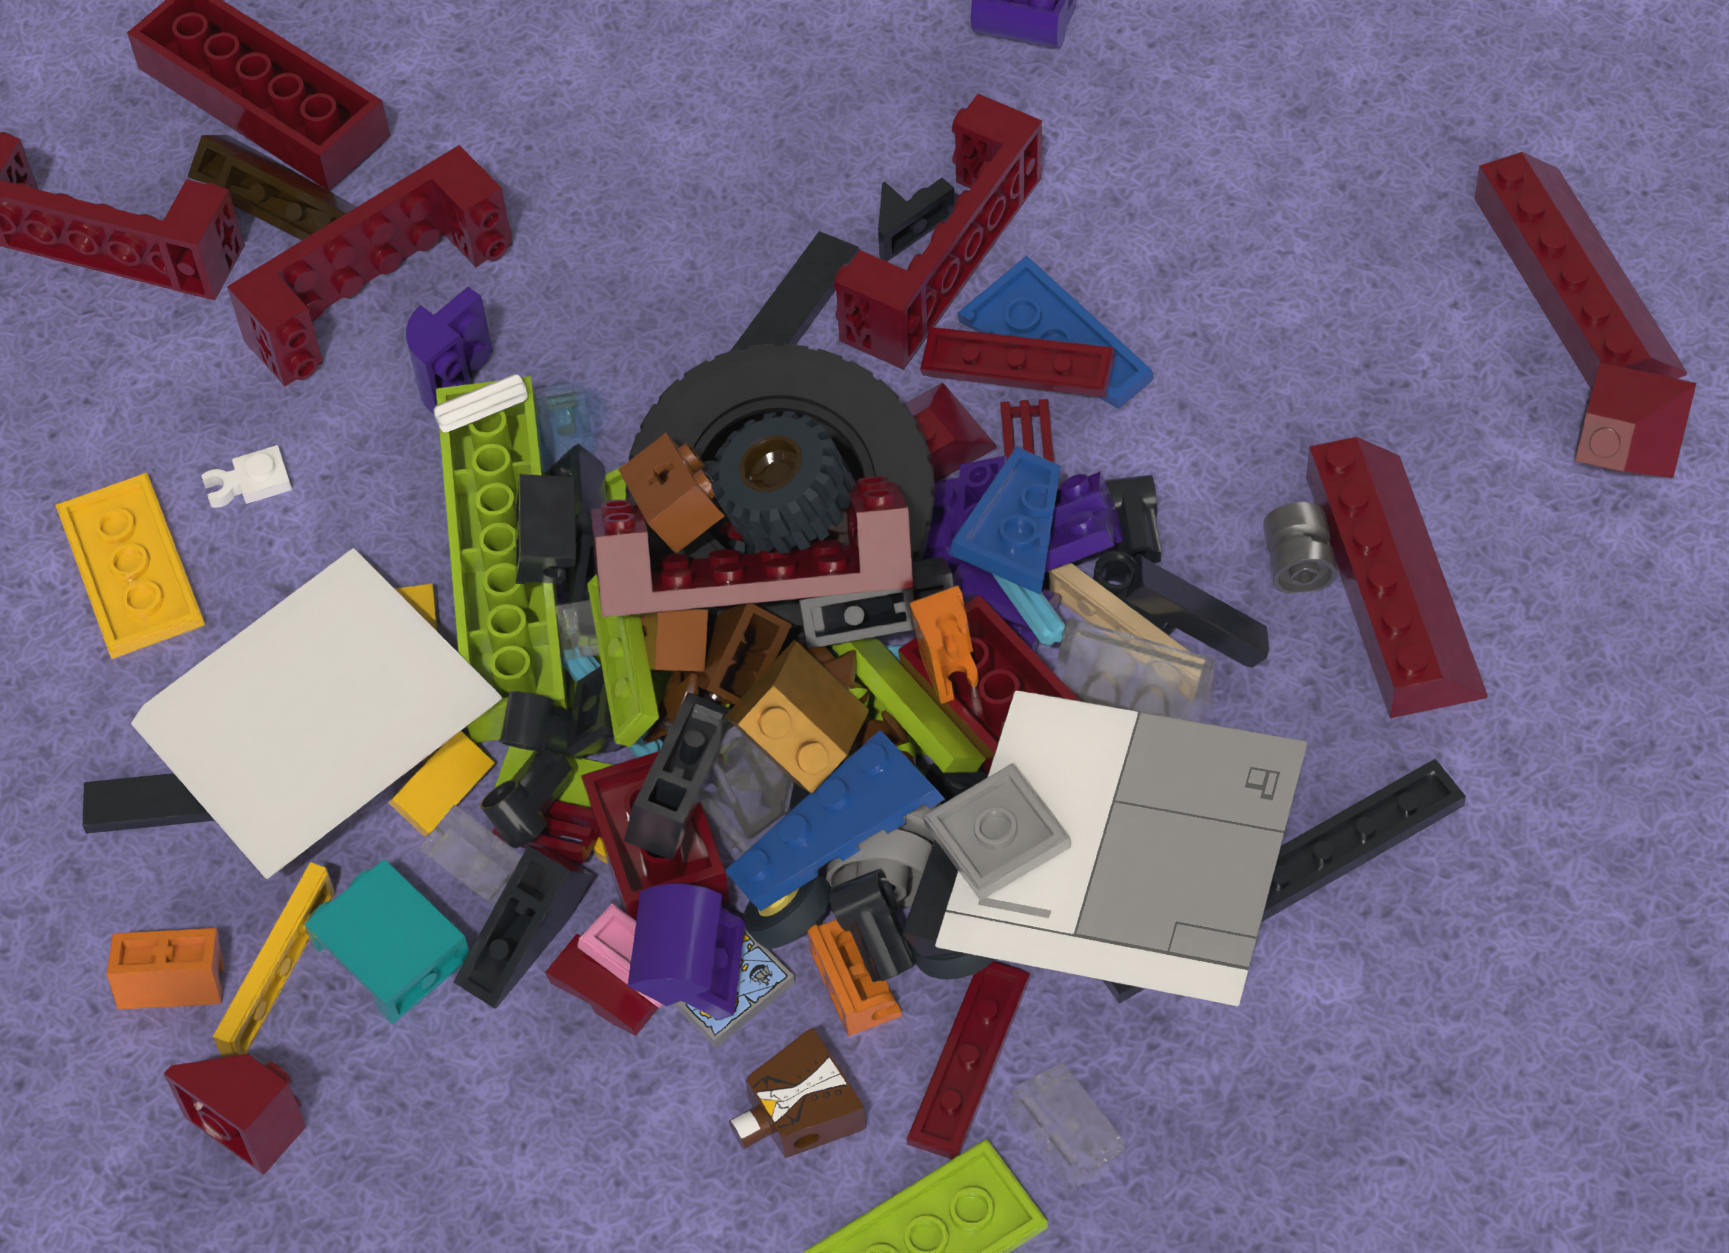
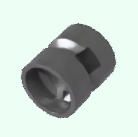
(1299, 548)

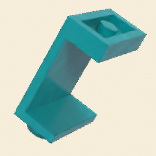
(389, 939)

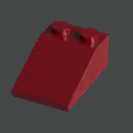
(633, 869)

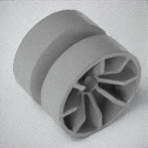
(898, 854)

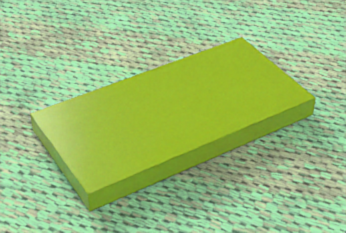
(958, 1208)

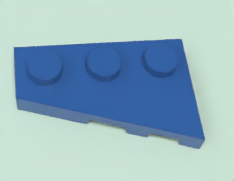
(1013, 522)

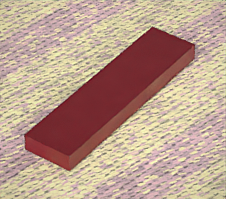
(1018, 361)
(968, 1060)

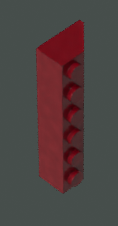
(1570, 269)
(1392, 578)

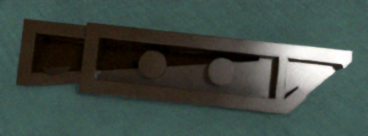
(266, 186)

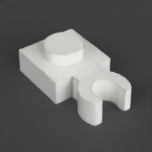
(255, 475)

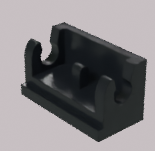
(544, 528)

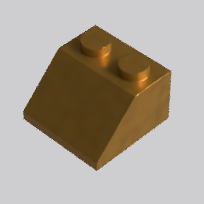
(800, 717)

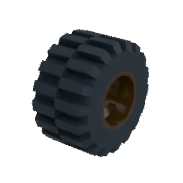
(782, 482)

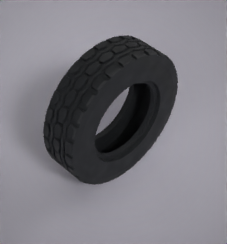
(855, 408)

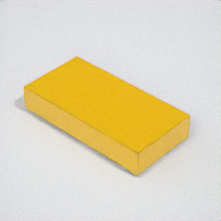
(441, 783)

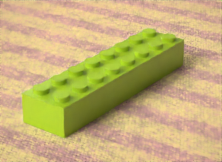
(501, 626)

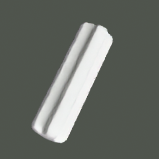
(480, 403)

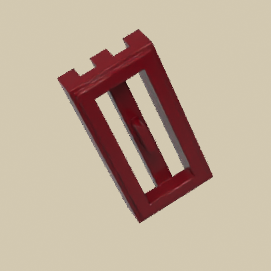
(1024, 412)
(570, 822)

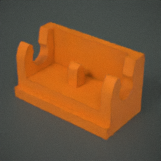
(944, 639)
(165, 968)
(854, 994)

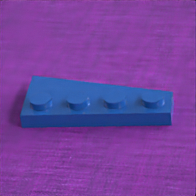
(1037, 307)
(851, 805)

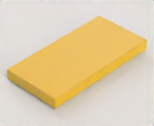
(129, 565)

